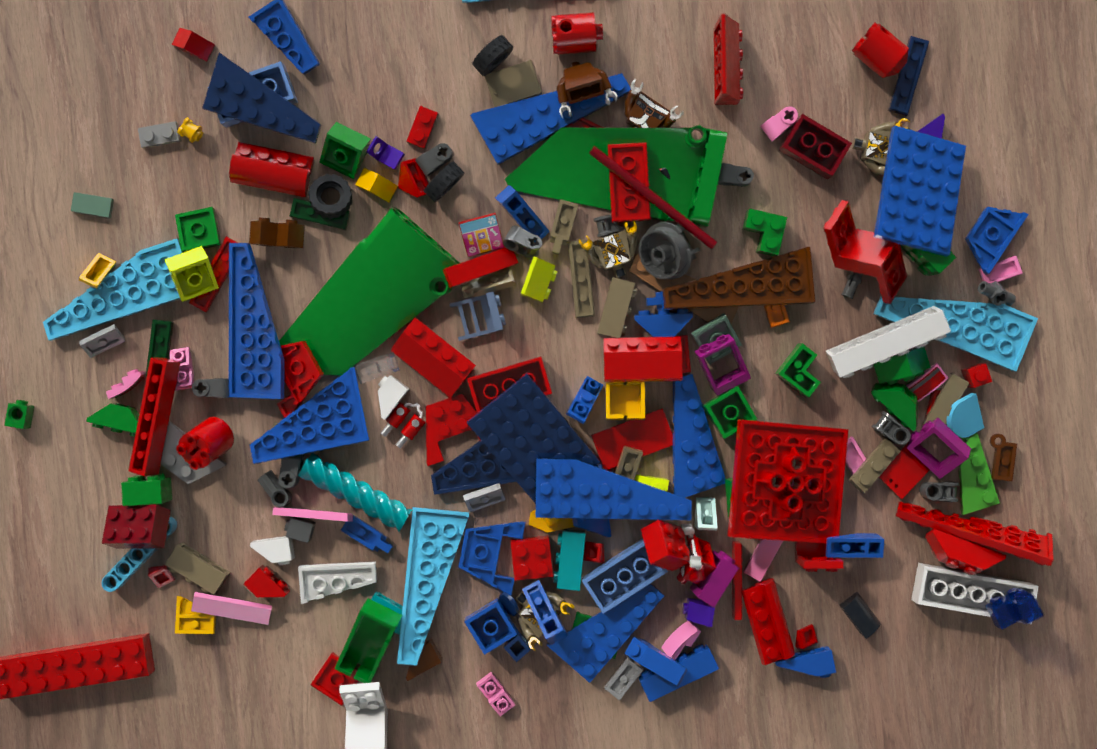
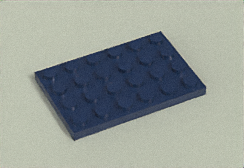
(527, 427)

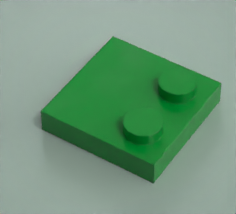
(197, 229)

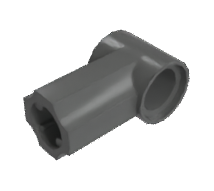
(272, 487)

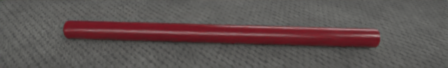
(653, 197)

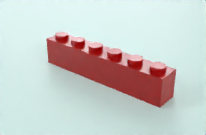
(154, 416)

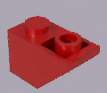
(265, 584)

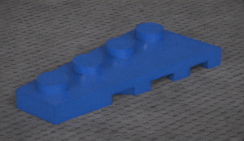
(281, 28)

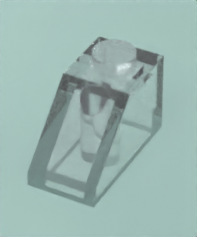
(377, 368)

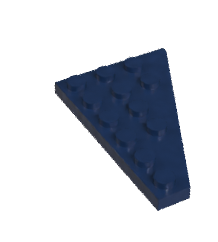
(470, 470)

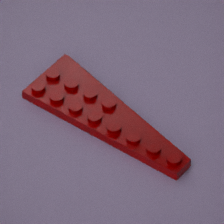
(983, 532)

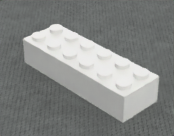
(888, 341)
(960, 591)

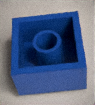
(491, 626)

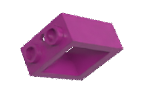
(730, 379)
(960, 448)
(716, 582)

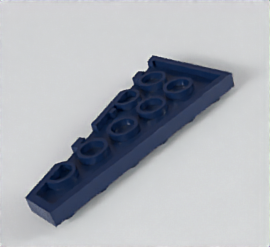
(247, 99)

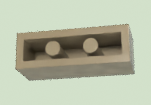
(617, 308)
(197, 568)

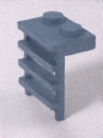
(494, 320)

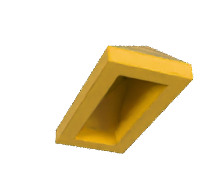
(97, 270)

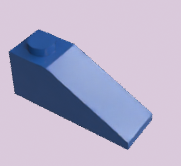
(521, 212)
(855, 546)
(545, 612)
(655, 660)
(812, 662)

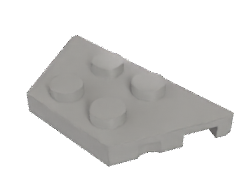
(176, 463)

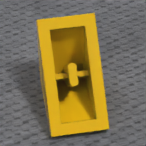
(376, 185)

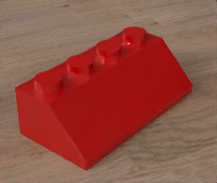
(432, 357)
(642, 359)

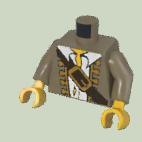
(875, 145)
(612, 250)
(528, 621)

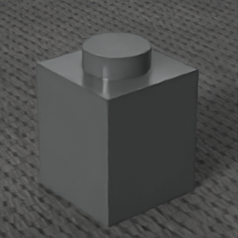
(300, 529)

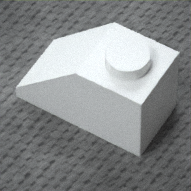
(390, 394)
(275, 549)

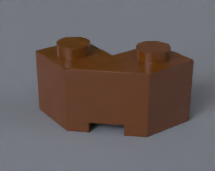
(277, 234)

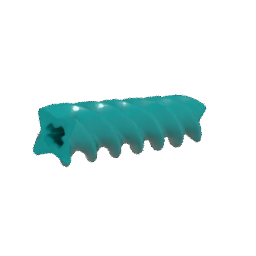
(357, 493)

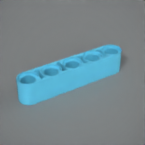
(133, 561)

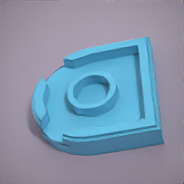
(965, 416)

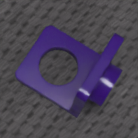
(387, 154)

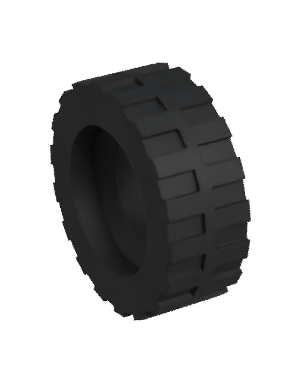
(492, 55)
(444, 181)
(337, 183)

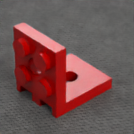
(813, 557)

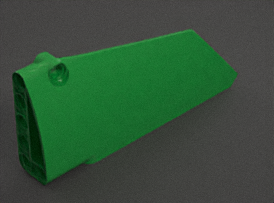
(569, 173)
(372, 294)

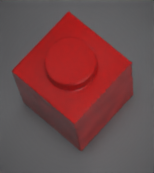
(976, 375)

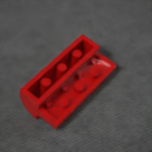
(271, 169)
(768, 622)

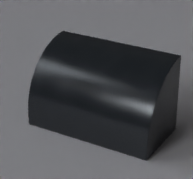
(860, 615)

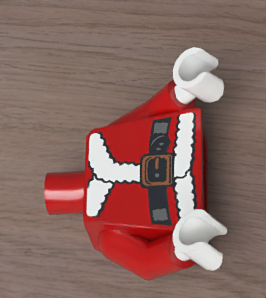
(701, 558)

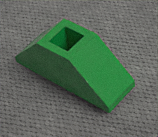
(899, 402)
(117, 417)

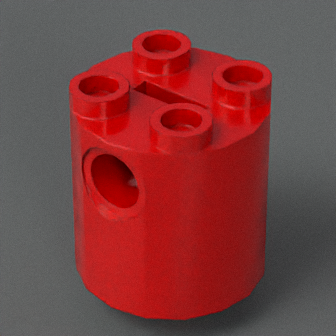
(575, 33)
(881, 51)
(205, 442)

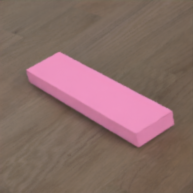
(312, 514)
(231, 608)

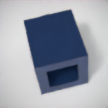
(517, 646)

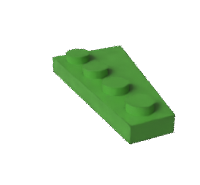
(975, 479)

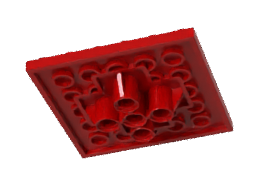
(767, 452)

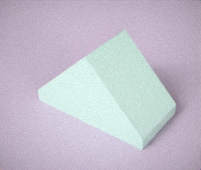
(705, 514)

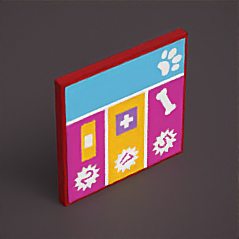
(481, 234)

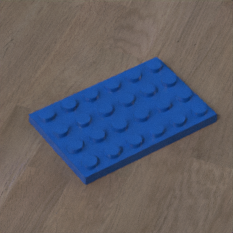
(920, 191)

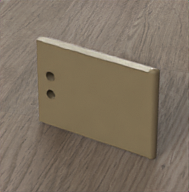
(513, 83)

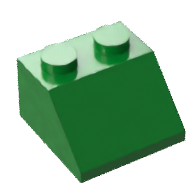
(344, 150)

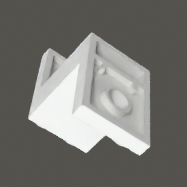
(365, 716)

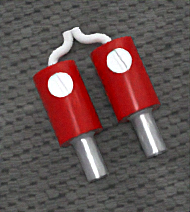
(410, 429)

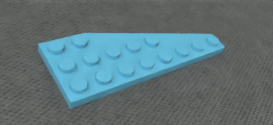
(130, 289)
(976, 327)

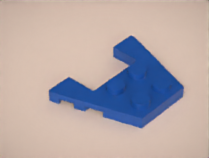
(482, 549)

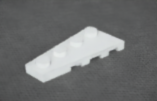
(326, 579)

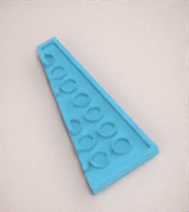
(431, 552)

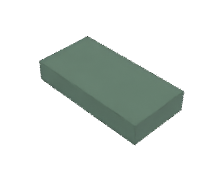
(92, 205)

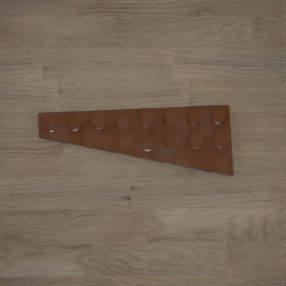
(772, 281)

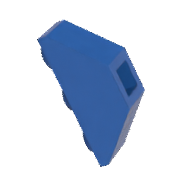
(663, 323)
(584, 400)

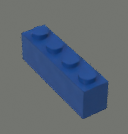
(698, 662)

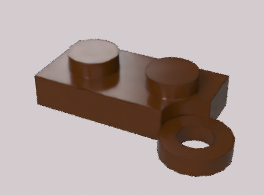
(1003, 458)

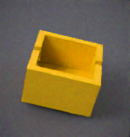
(625, 400)

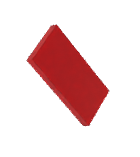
(626, 202)
(645, 435)

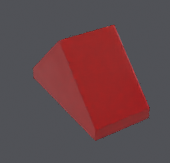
(193, 44)

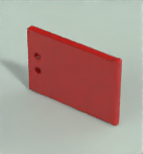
(904, 472)

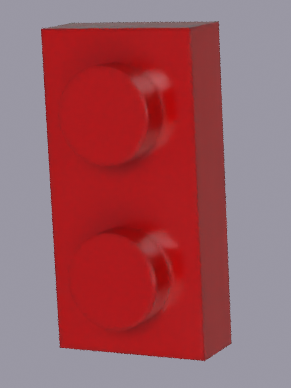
(422, 127)

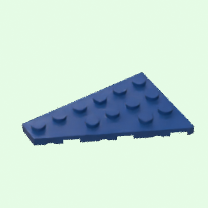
(322, 423)

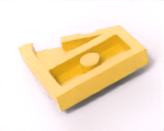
(192, 622)

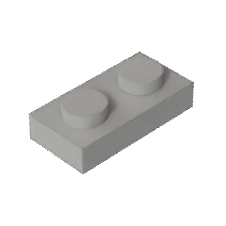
(159, 134)
(102, 341)
(484, 497)
(623, 678)

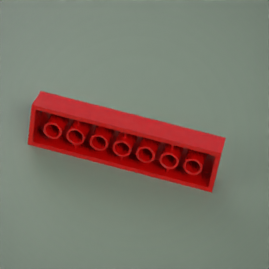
(76, 666)

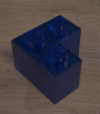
(1014, 607)

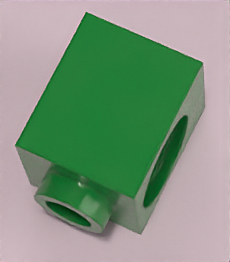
(13, 420)

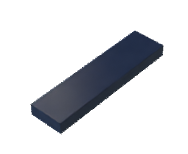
(908, 76)

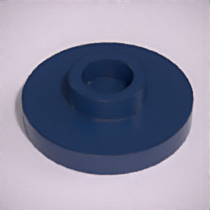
(509, 603)

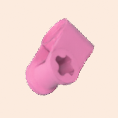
(777, 124)

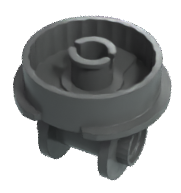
(666, 251)

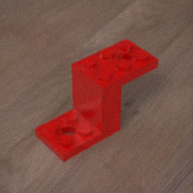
(863, 253)

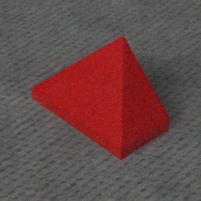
(412, 178)

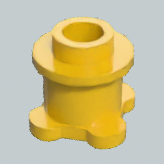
(190, 130)

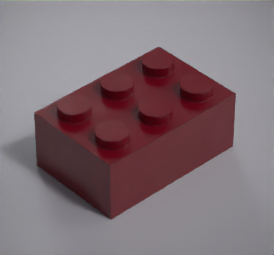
(815, 146)
(136, 526)

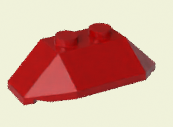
(962, 553)

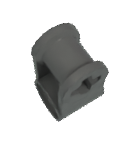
(431, 161)
(730, 175)
(610, 228)
(522, 241)
(214, 388)
(889, 427)
(290, 467)
(943, 491)

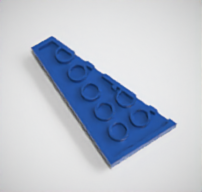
(694, 450)
(601, 636)

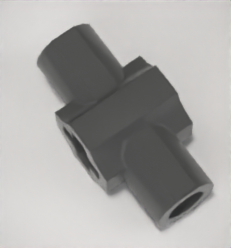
(996, 293)

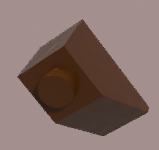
(428, 659)

